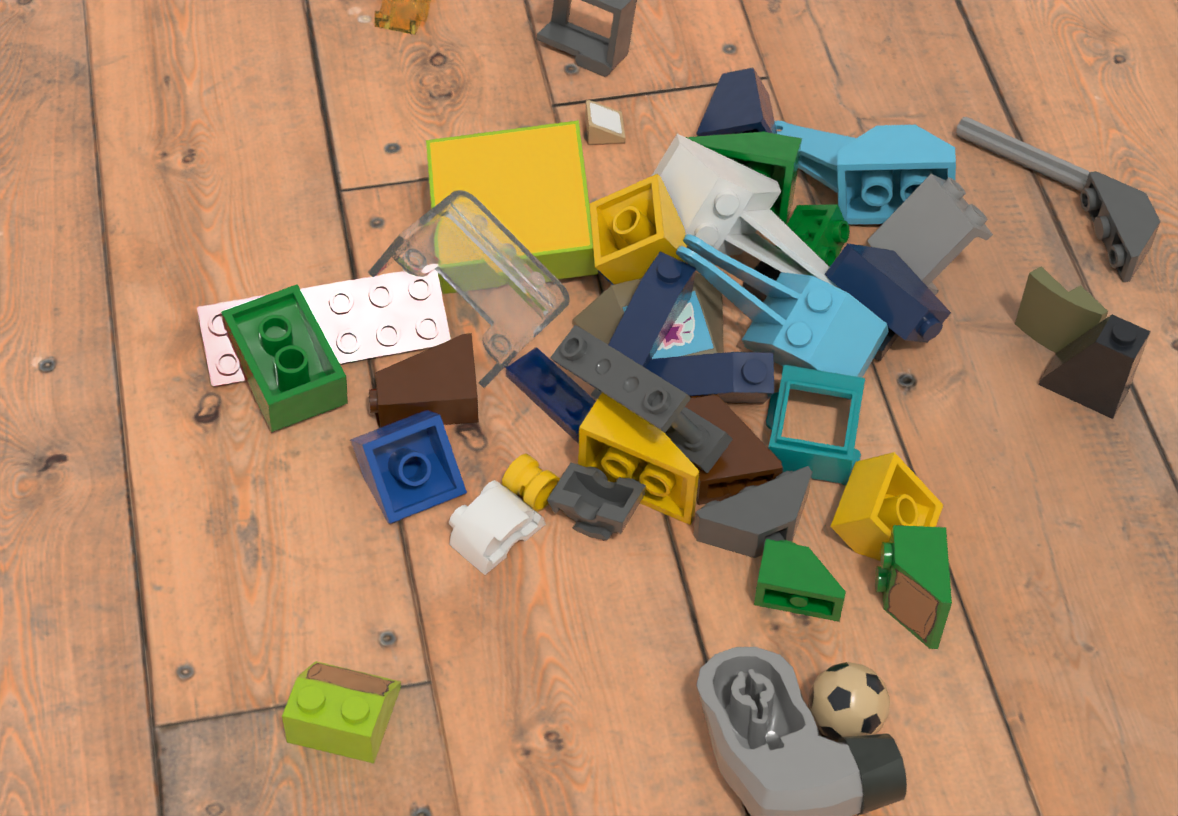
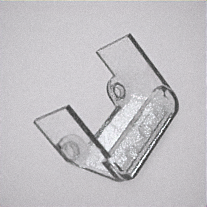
(486, 269)

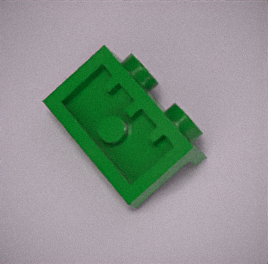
(820, 229)

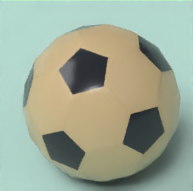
(849, 701)

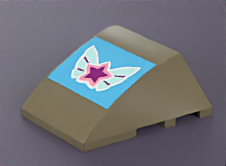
(694, 332)

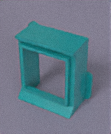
(825, 460)

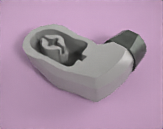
(774, 749)

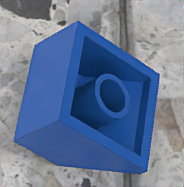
(409, 465)

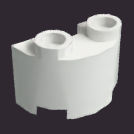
(492, 526)

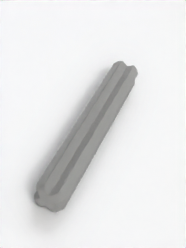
(1022, 153)

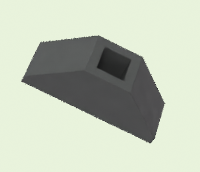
(1122, 220)
(755, 514)

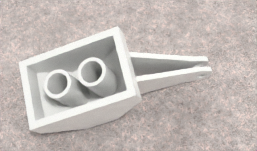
(728, 204)

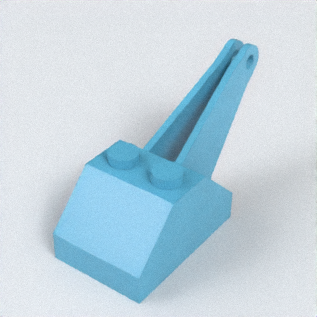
(875, 169)
(801, 318)

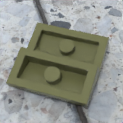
(1055, 315)

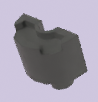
(595, 502)

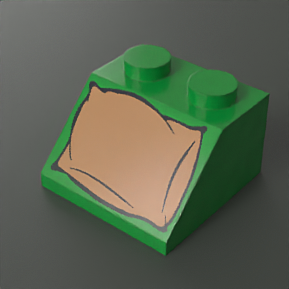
(916, 580)

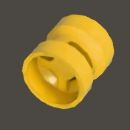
(528, 480)

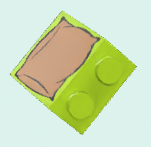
(340, 711)

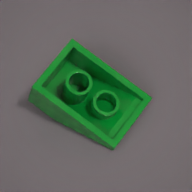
(765, 153)
(286, 357)

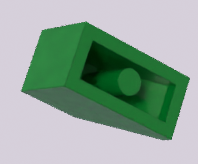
(797, 582)

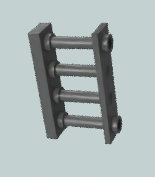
(643, 395)

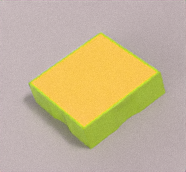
(530, 183)

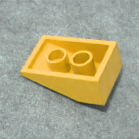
(633, 448)

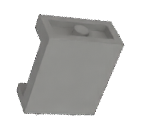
(931, 228)

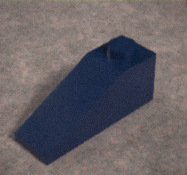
(654, 308)
(730, 375)

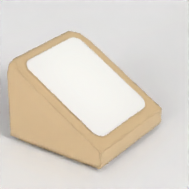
(603, 124)

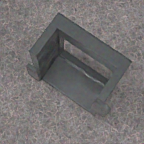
(591, 49)

